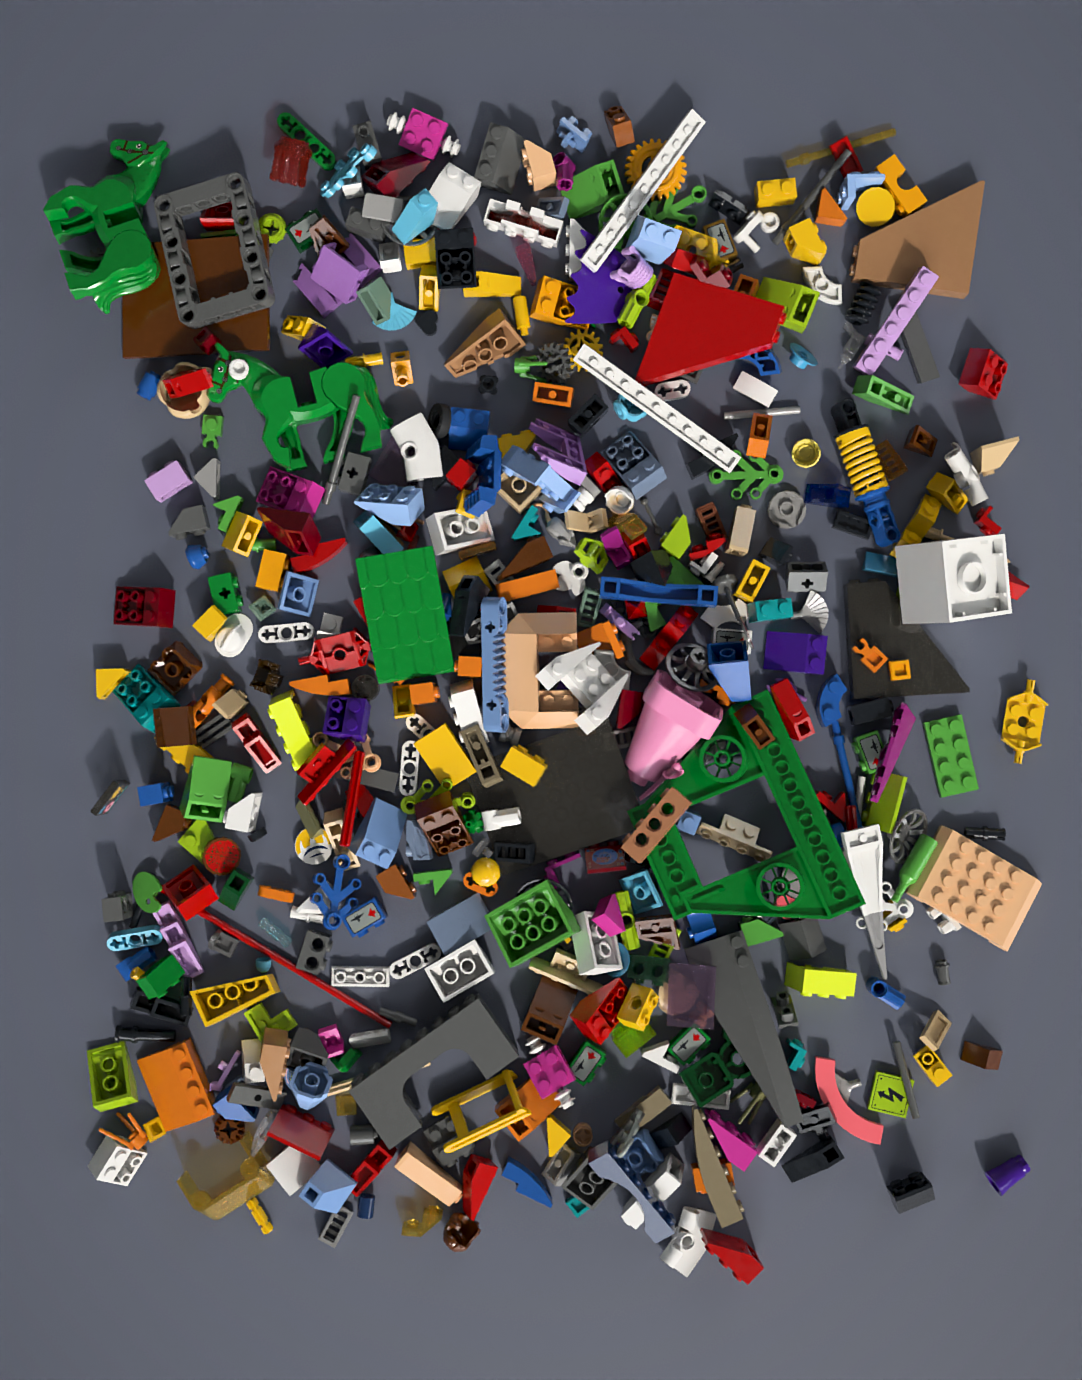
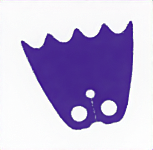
(597, 294)

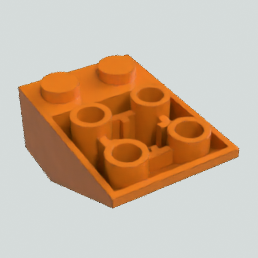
(532, 1101)

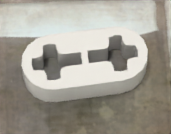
(673, 395)

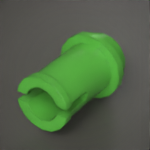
(261, 544)

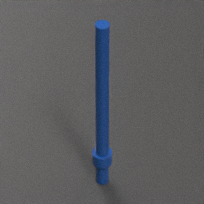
(839, 741)

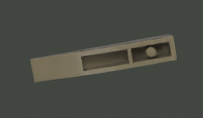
(713, 1173)

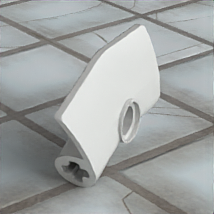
(427, 459)
(966, 475)
(686, 1243)

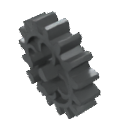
(563, 368)

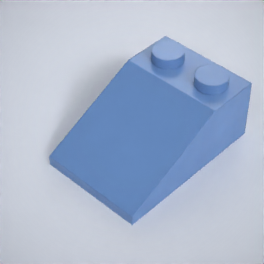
(379, 833)

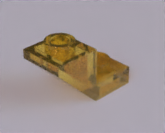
(629, 524)
(431, 1217)

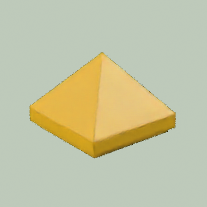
(154, 1129)

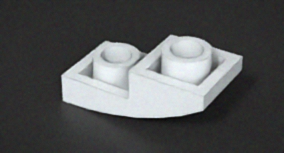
(755, 389)

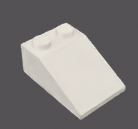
(455, 194)
(456, 532)

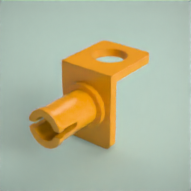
(401, 368)

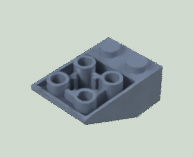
(634, 464)

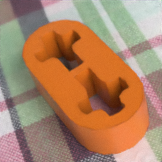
(480, 889)
(276, 893)

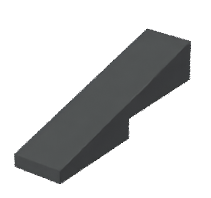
(919, 351)
(379, 779)

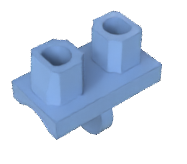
(572, 135)

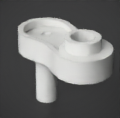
(742, 234)

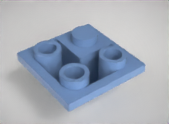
(328, 1188)

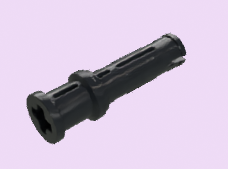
(136, 1034)

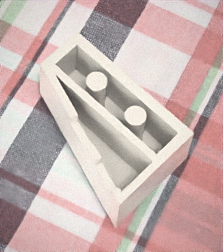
(466, 707)

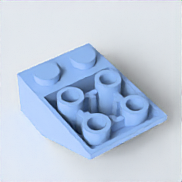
(393, 503)

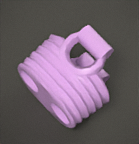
(633, 271)

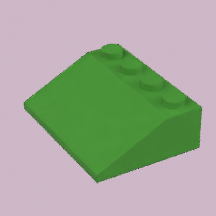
(531, 923)

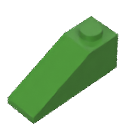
(882, 393)

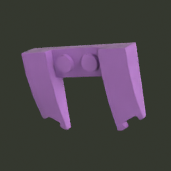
(320, 298)
(571, 461)

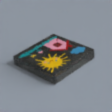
(109, 797)

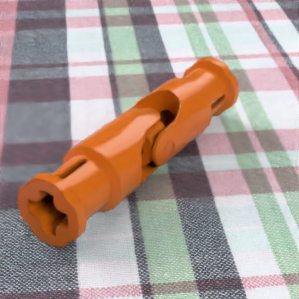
(209, 697)

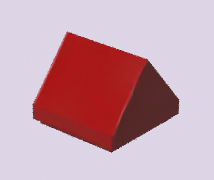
(407, 532)

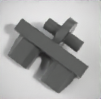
(784, 1010)

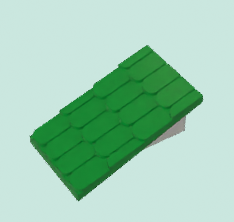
(405, 614)

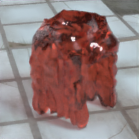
(290, 161)

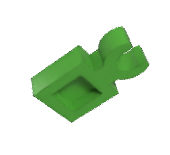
(212, 427)

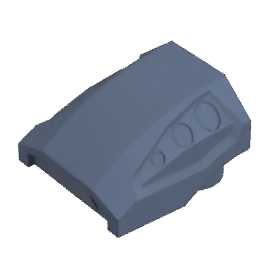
(417, 842)

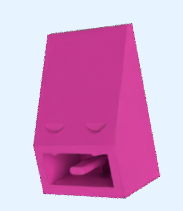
(289, 492)
(736, 1146)

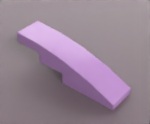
(178, 940)

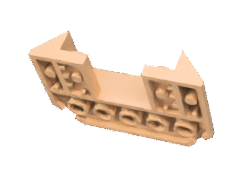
(524, 639)

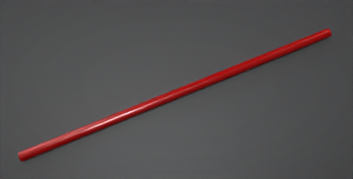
(292, 966)

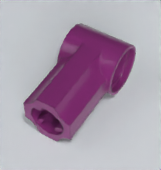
(564, 171)

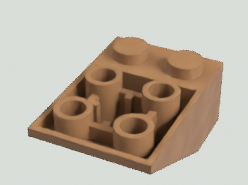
(273, 1058)

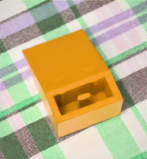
(551, 303)

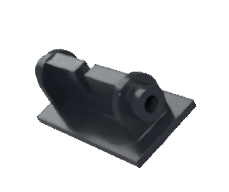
(722, 202)

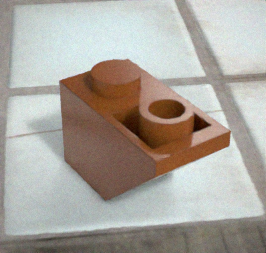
(619, 126)
(395, 883)

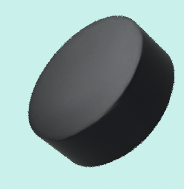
(259, 833)

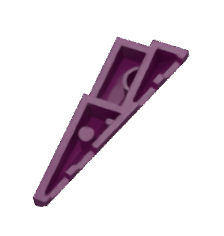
(901, 726)

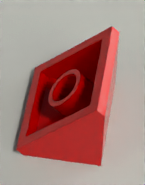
(218, 218)

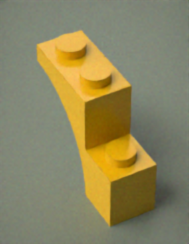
(920, 522)

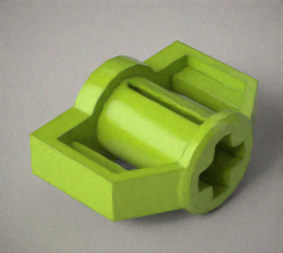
(589, 558)

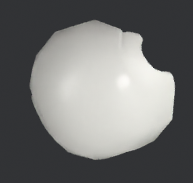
(619, 500)

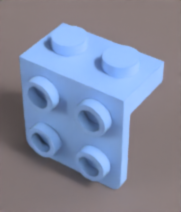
(857, 182)

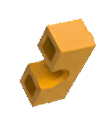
(906, 201)

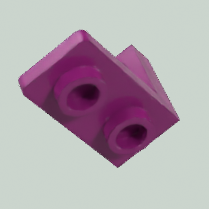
(615, 548)
(549, 869)

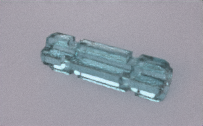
(275, 932)

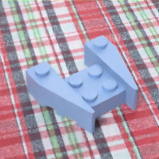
(557, 493)

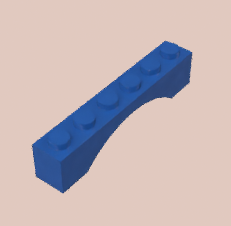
(673, 594)

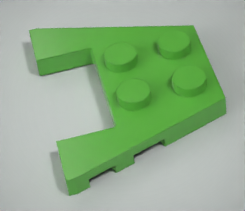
(678, 575)

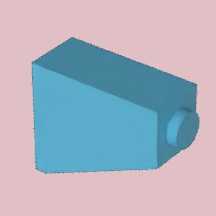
(416, 216)
(377, 533)

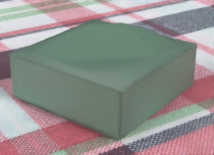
(262, 608)

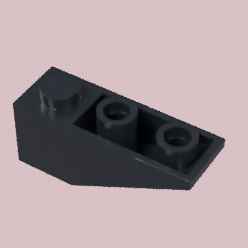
(467, 604)
(813, 1160)

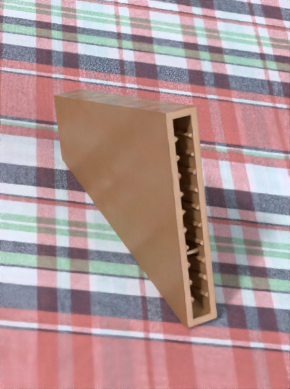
(933, 237)

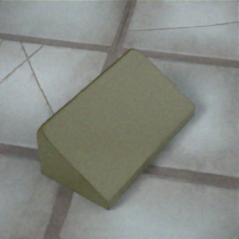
(309, 819)

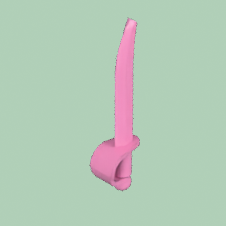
(671, 773)

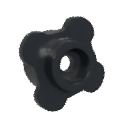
(493, 380)

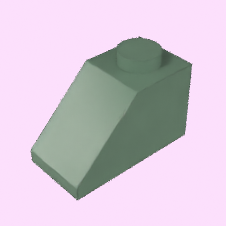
(376, 300)

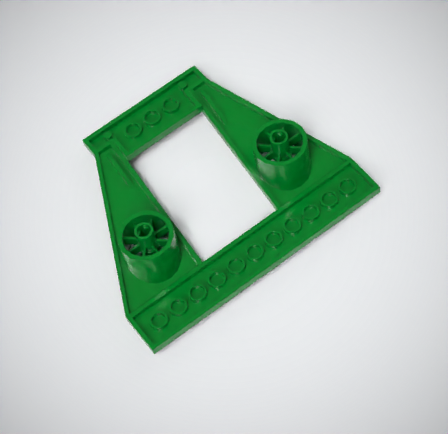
(817, 859)

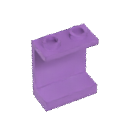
(338, 274)

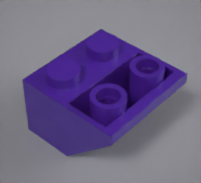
(347, 718)

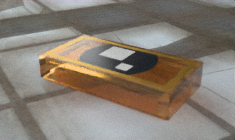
(477, 550)

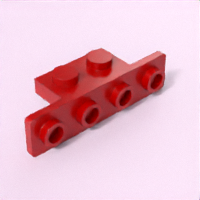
(321, 767)

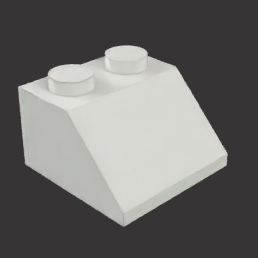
(244, 813)

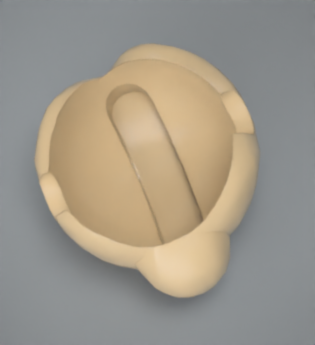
(188, 405)

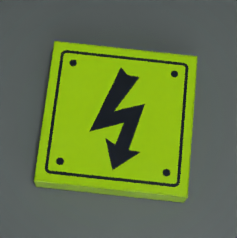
(888, 1095)

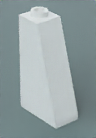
(662, 1182)

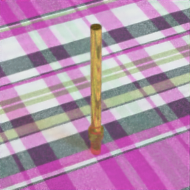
(806, 157)

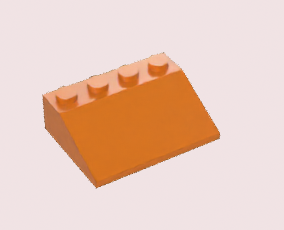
(178, 1085)

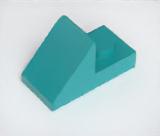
(524, 530)

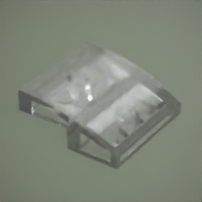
(260, 1136)

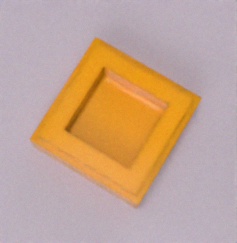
(899, 670)

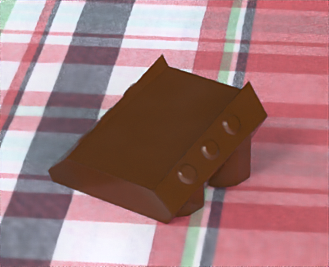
(175, 667)
(174, 726)

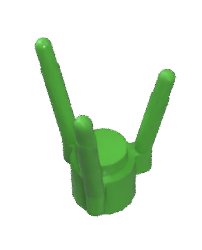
(523, 365)

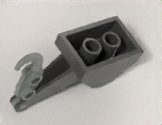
(584, 1182)

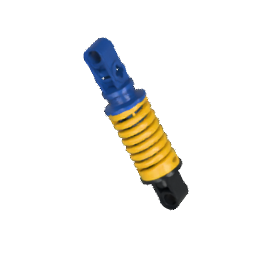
(868, 484)

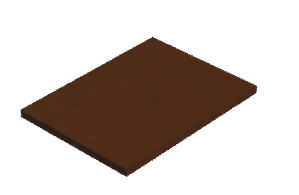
(151, 315)

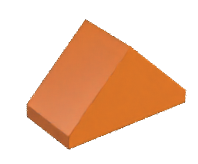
(828, 211)

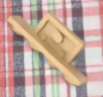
(736, 835)
(565, 970)

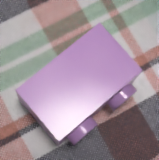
(168, 480)

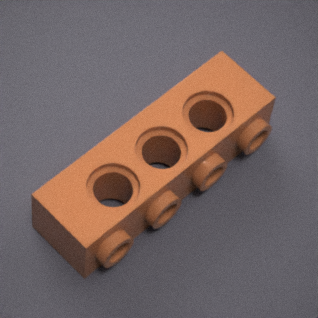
(680, 805)

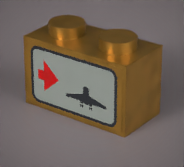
(726, 246)

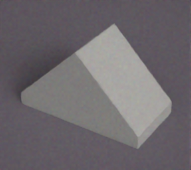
(209, 478)

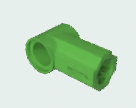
(239, 778)

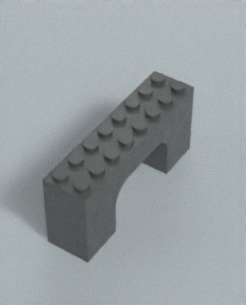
(382, 1089)

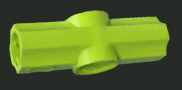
(633, 308)
(629, 937)

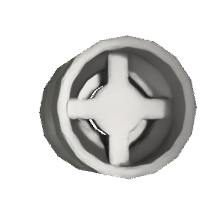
(511, 735)

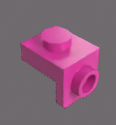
(332, 1040)

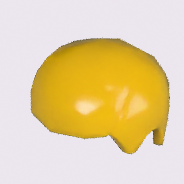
(485, 871)

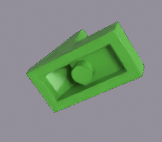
(230, 507)
(438, 876)

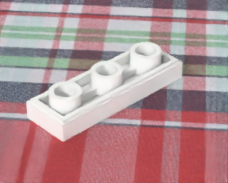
(373, 976)

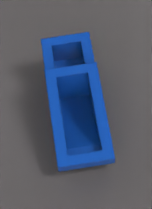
(527, 1182)

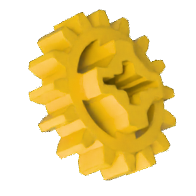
(580, 340)

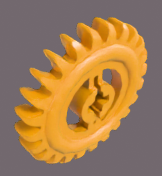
(650, 151)

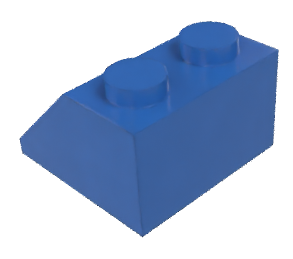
(467, 427)

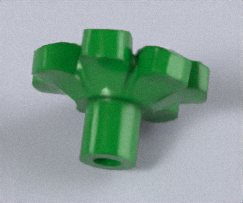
(474, 821)

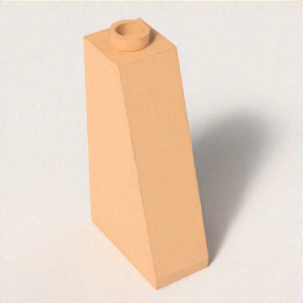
(428, 1174)

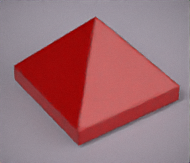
(635, 609)

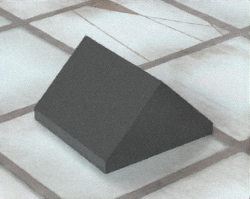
(802, 938)

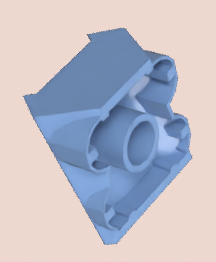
(643, 1153)

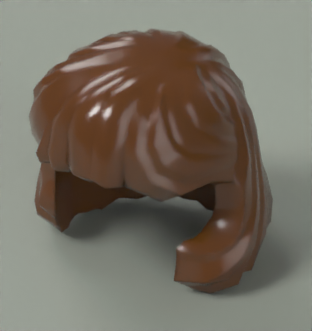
(460, 1232)

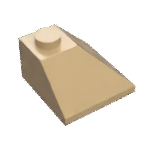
(991, 456)

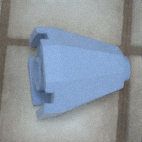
(310, 1084)

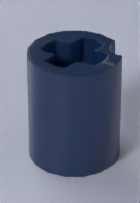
(366, 1206)

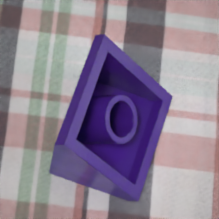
(323, 347)

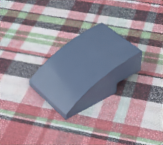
(460, 923)

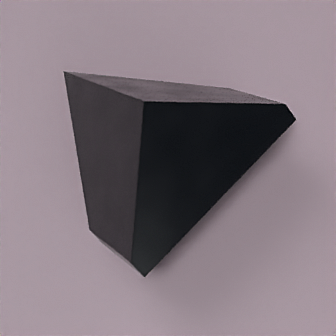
(653, 567)

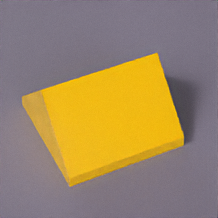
(470, 567)

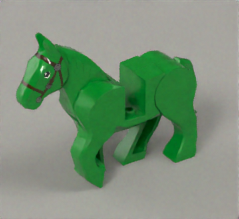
(116, 213)
(276, 402)

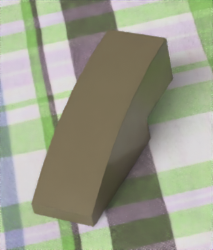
(651, 1105)

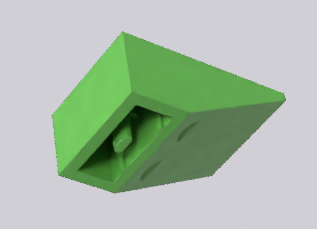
(593, 189)
(206, 789)

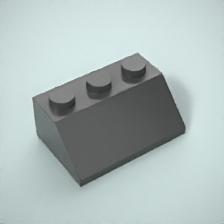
(500, 159)

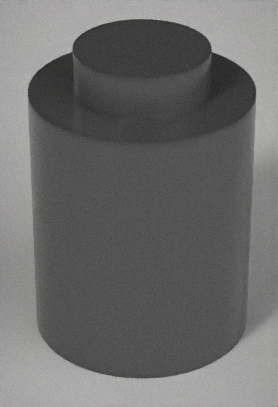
(363, 1134)

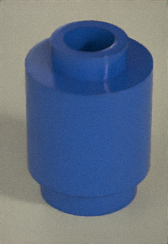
(148, 385)

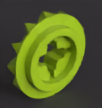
(267, 221)

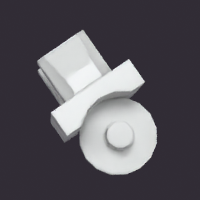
(947, 924)

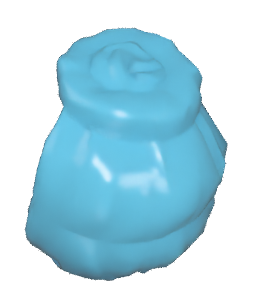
(627, 410)

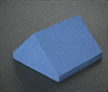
(298, 594)

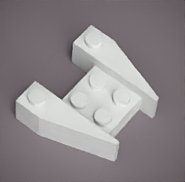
(587, 682)

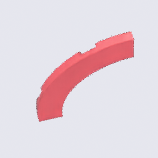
(850, 1121)

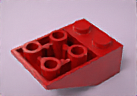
(598, 1011)
(733, 1253)

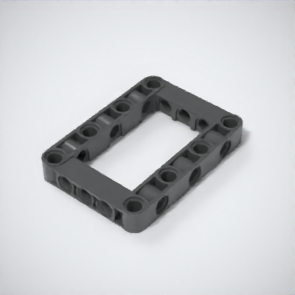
(178, 258)

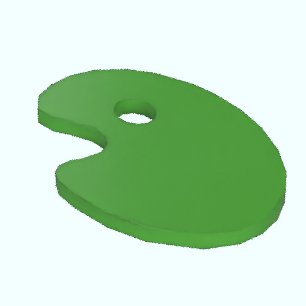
(147, 887)

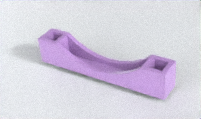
(896, 321)

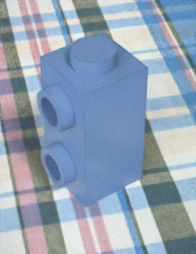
(689, 821)

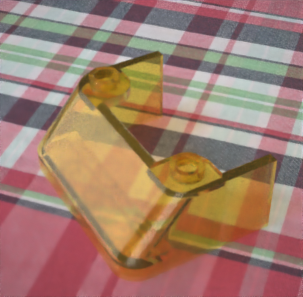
(256, 1180)

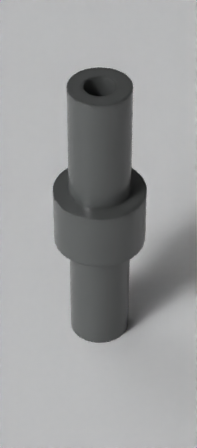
(398, 1016)

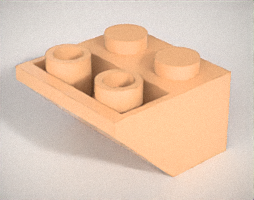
(539, 166)

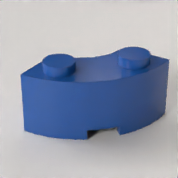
(766, 362)
(828, 700)
(701, 927)

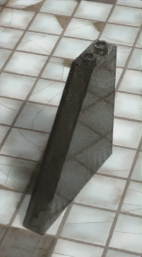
(876, 616)

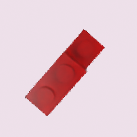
(668, 636)

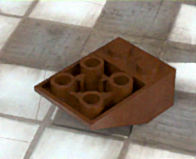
(443, 823)
(549, 1010)

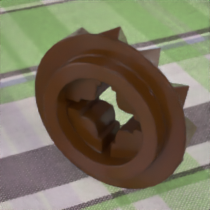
(223, 1135)

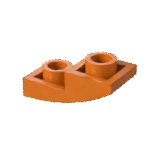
(720, 694)

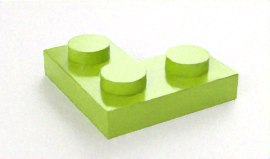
(260, 1018)

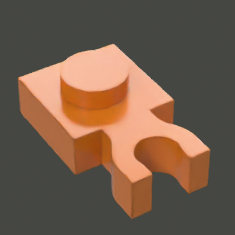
(872, 657)

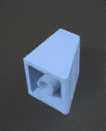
(653, 239)

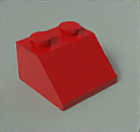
(190, 892)

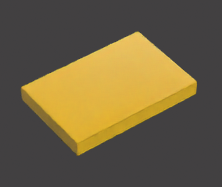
(445, 755)

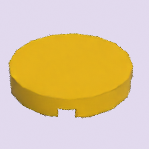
(875, 206)

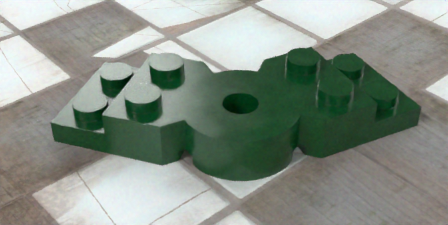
(714, 1073)

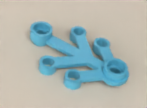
(347, 170)

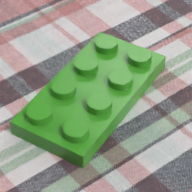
(950, 756)

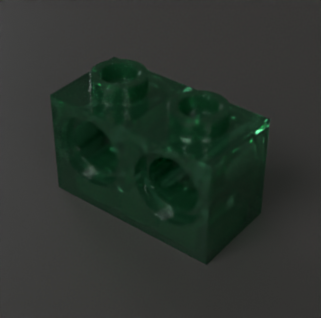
(650, 964)

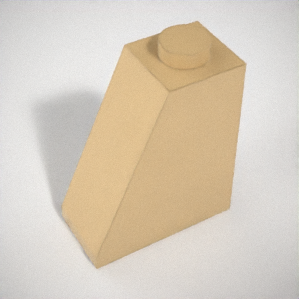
(740, 531)

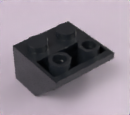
(910, 1192)

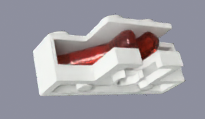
(529, 225)

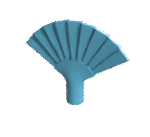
(399, 317)

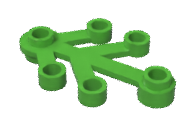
(670, 211)
(749, 475)

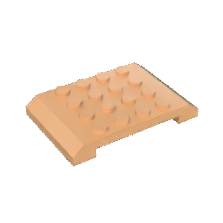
(975, 888)

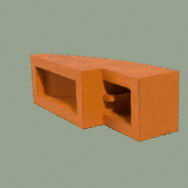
(528, 585)
(323, 686)

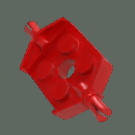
(323, 657)

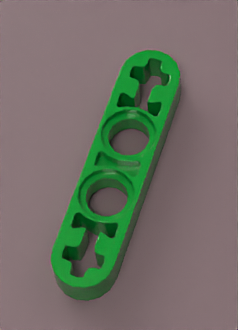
(310, 138)

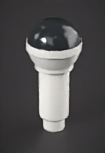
(710, 577)

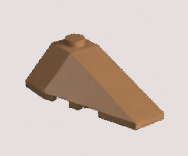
(488, 342)

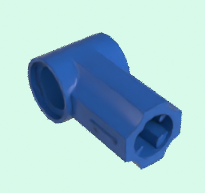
(140, 959)
(886, 993)

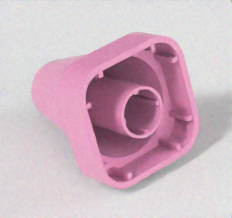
(668, 727)

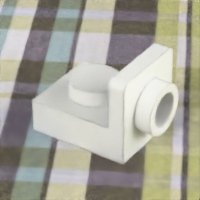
(706, 563)

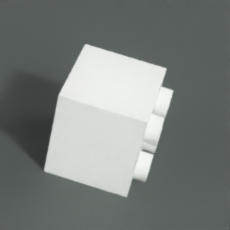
(953, 579)

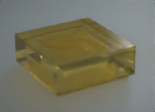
(346, 1105)

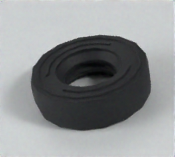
(440, 419)

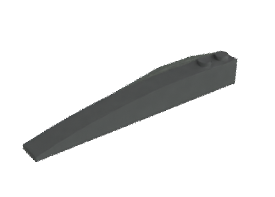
(748, 1021)

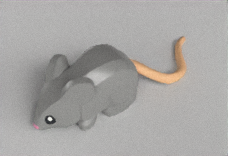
(557, 529)

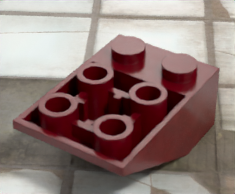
(394, 174)
(292, 529)
(144, 606)

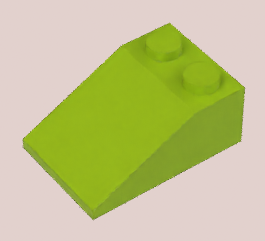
(111, 1077)

